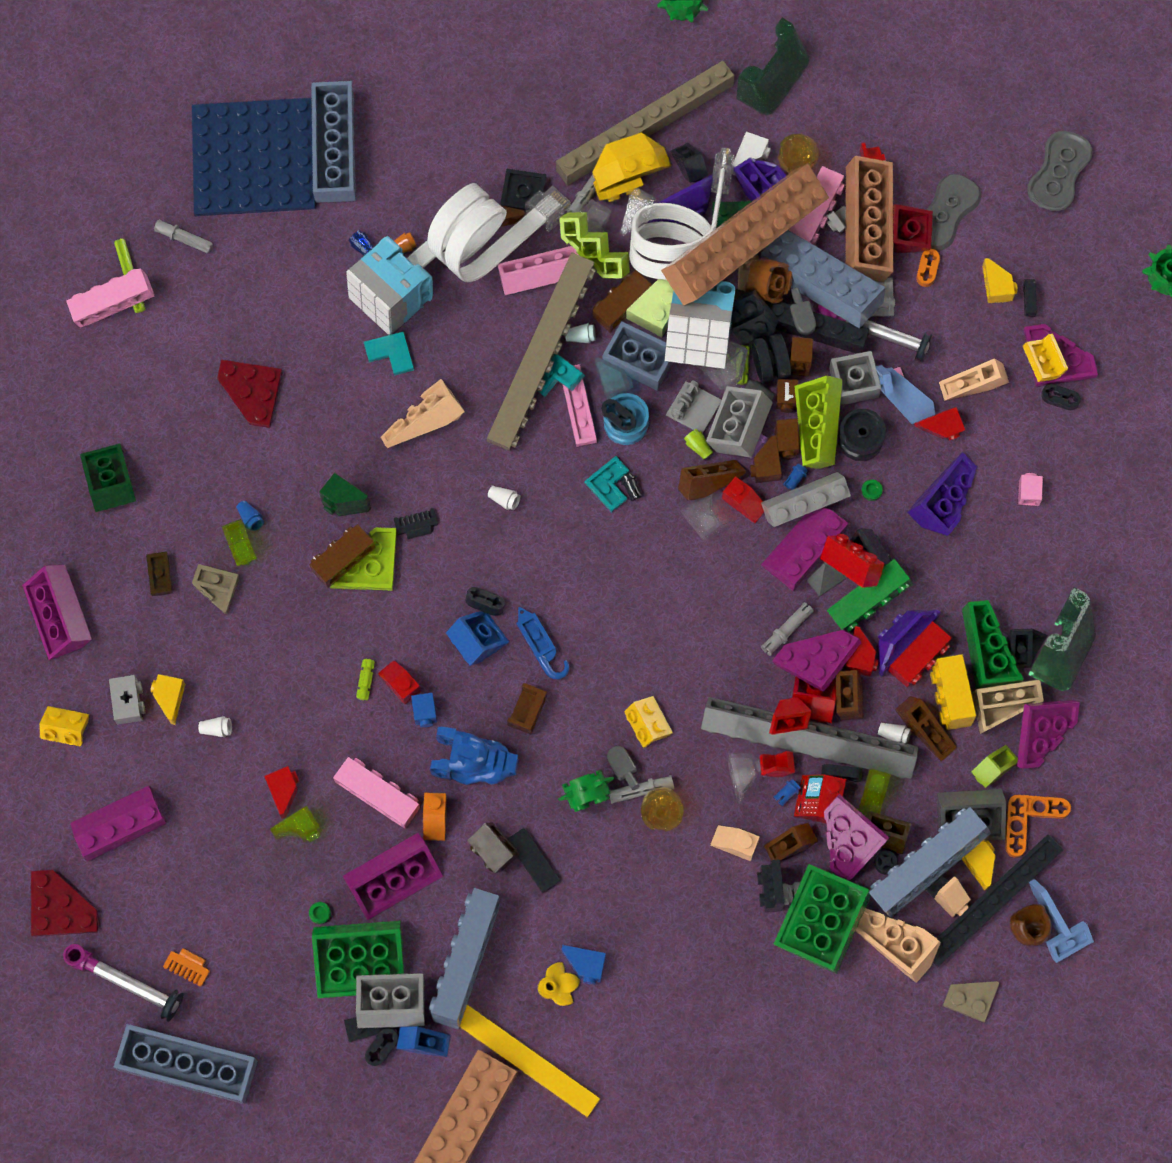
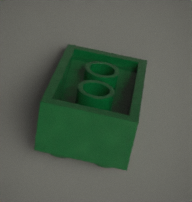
(107, 477)

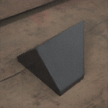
(1024, 645)

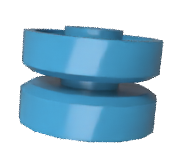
(639, 409)

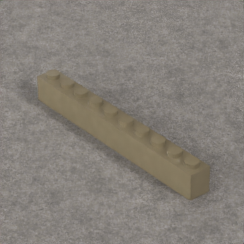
(648, 120)
(540, 352)

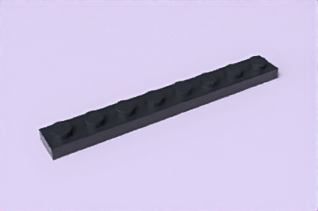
(996, 897)

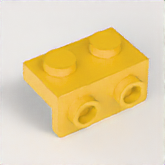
(613, 192)
(1045, 358)
(647, 721)
(63, 726)

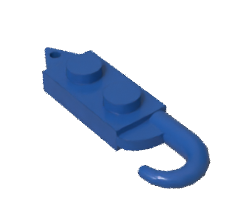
(539, 643)

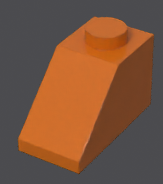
(434, 816)

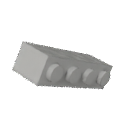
(805, 499)

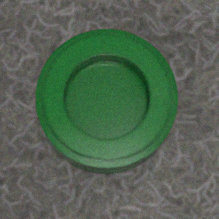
(872, 490)
(319, 913)

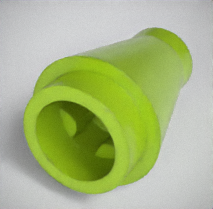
(697, 442)

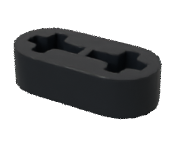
(1029, 296)
(1059, 401)
(622, 412)
(485, 601)
(846, 772)
(385, 1049)

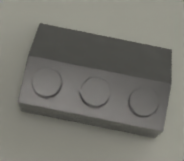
(987, 804)

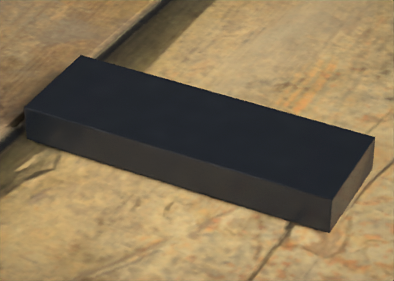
(533, 861)

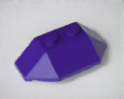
(757, 176)
(693, 197)
(901, 635)

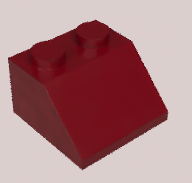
(911, 229)

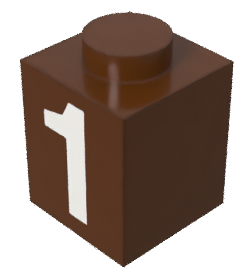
(786, 395)

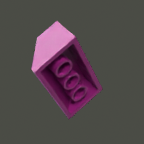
(803, 546)
(56, 611)
(117, 823)
(392, 876)

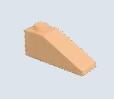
(975, 380)

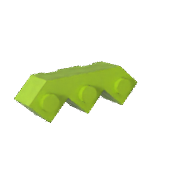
(593, 246)

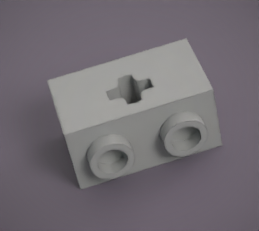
(120, 689)

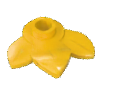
(562, 984)

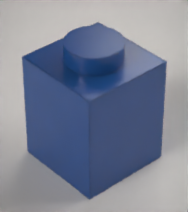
(424, 709)

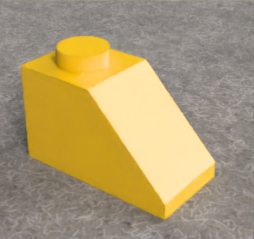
(998, 283)
(168, 694)
(981, 863)

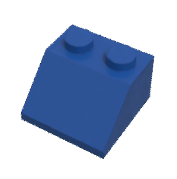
(476, 637)

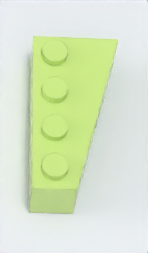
(653, 308)

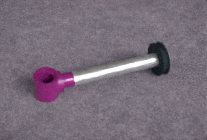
(889, 334)
(169, 1003)

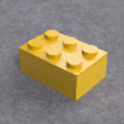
(953, 692)

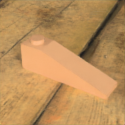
(435, 411)
(902, 944)

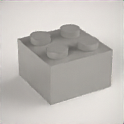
(858, 377)

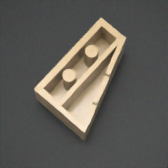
(1003, 702)

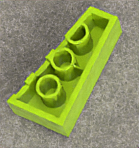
(818, 420)

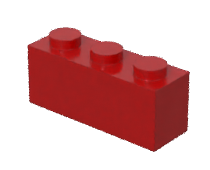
(852, 560)
(920, 655)

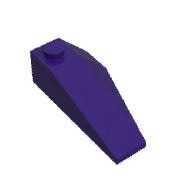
(942, 502)

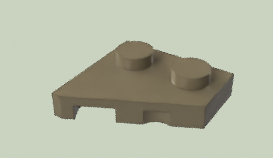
(216, 585)
(971, 999)

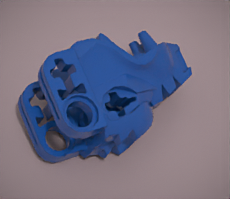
(473, 759)

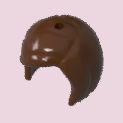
(1031, 925)

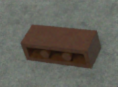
(613, 308)
(342, 555)

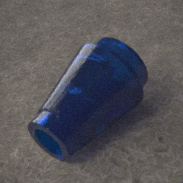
(361, 242)

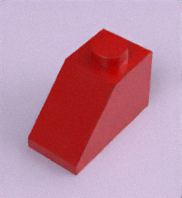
(943, 424)
(743, 499)
(864, 656)
(400, 682)
(790, 716)
(283, 788)

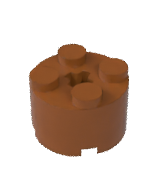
(769, 279)

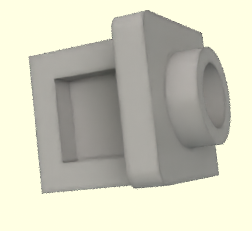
(837, 220)

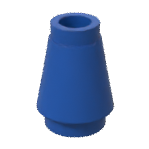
(250, 516)

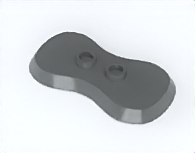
(1055, 182)
(952, 202)

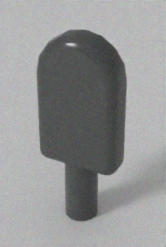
(802, 314)
(623, 765)

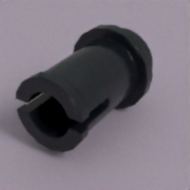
(631, 486)

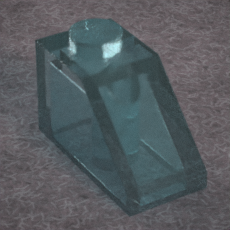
(612, 379)

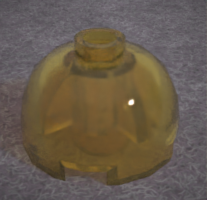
(797, 151)
(662, 809)

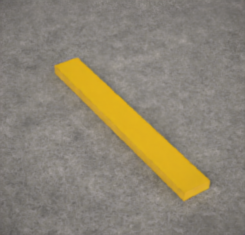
(528, 1062)

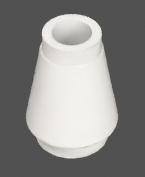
(506, 498)
(216, 727)
(895, 732)

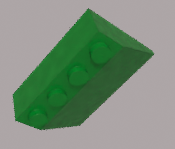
(822, 918)
(355, 951)

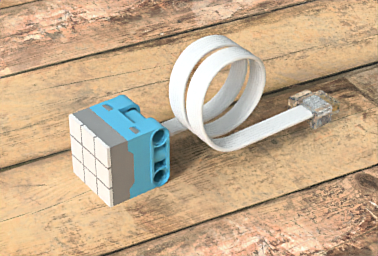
(396, 287)
(699, 329)

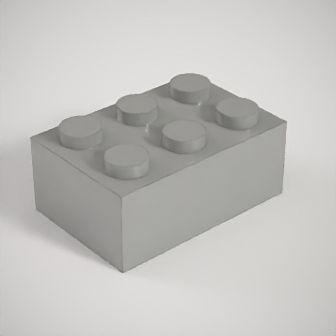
(739, 421)
(390, 1000)

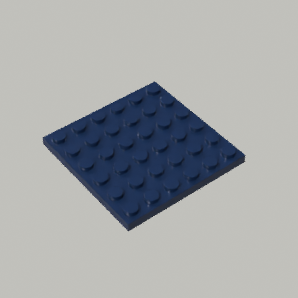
(252, 157)

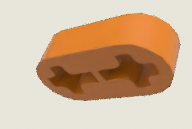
(932, 269)

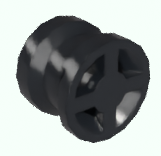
(884, 859)

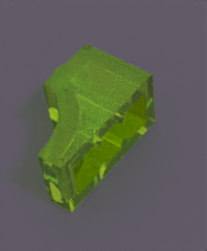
(239, 542)
(874, 792)
(300, 824)

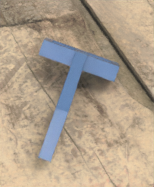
(904, 395)
(1068, 940)

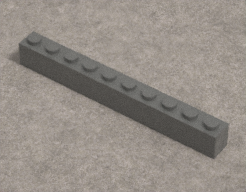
(816, 740)

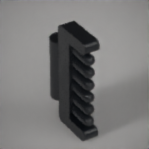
(417, 528)

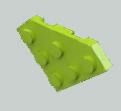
(377, 568)

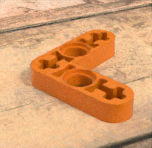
(1027, 810)

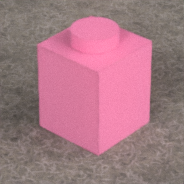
(1030, 489)

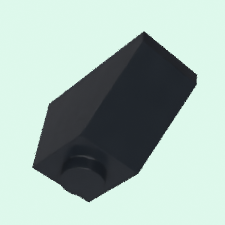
(690, 162)

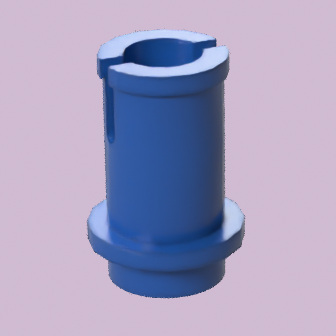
(795, 477)
(789, 790)

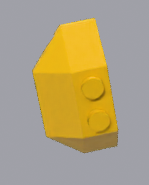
(629, 160)

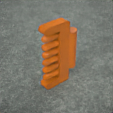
(191, 962)

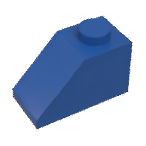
(585, 963)
(423, 1041)

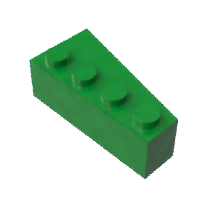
(864, 602)
(988, 647)

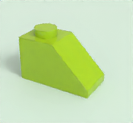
(995, 766)

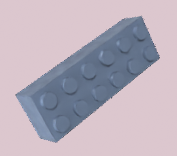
(333, 141)
(827, 279)
(929, 862)
(466, 958)
(185, 1064)

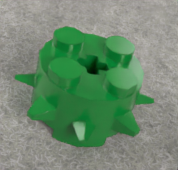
(682, 9)
(1161, 271)
(585, 790)

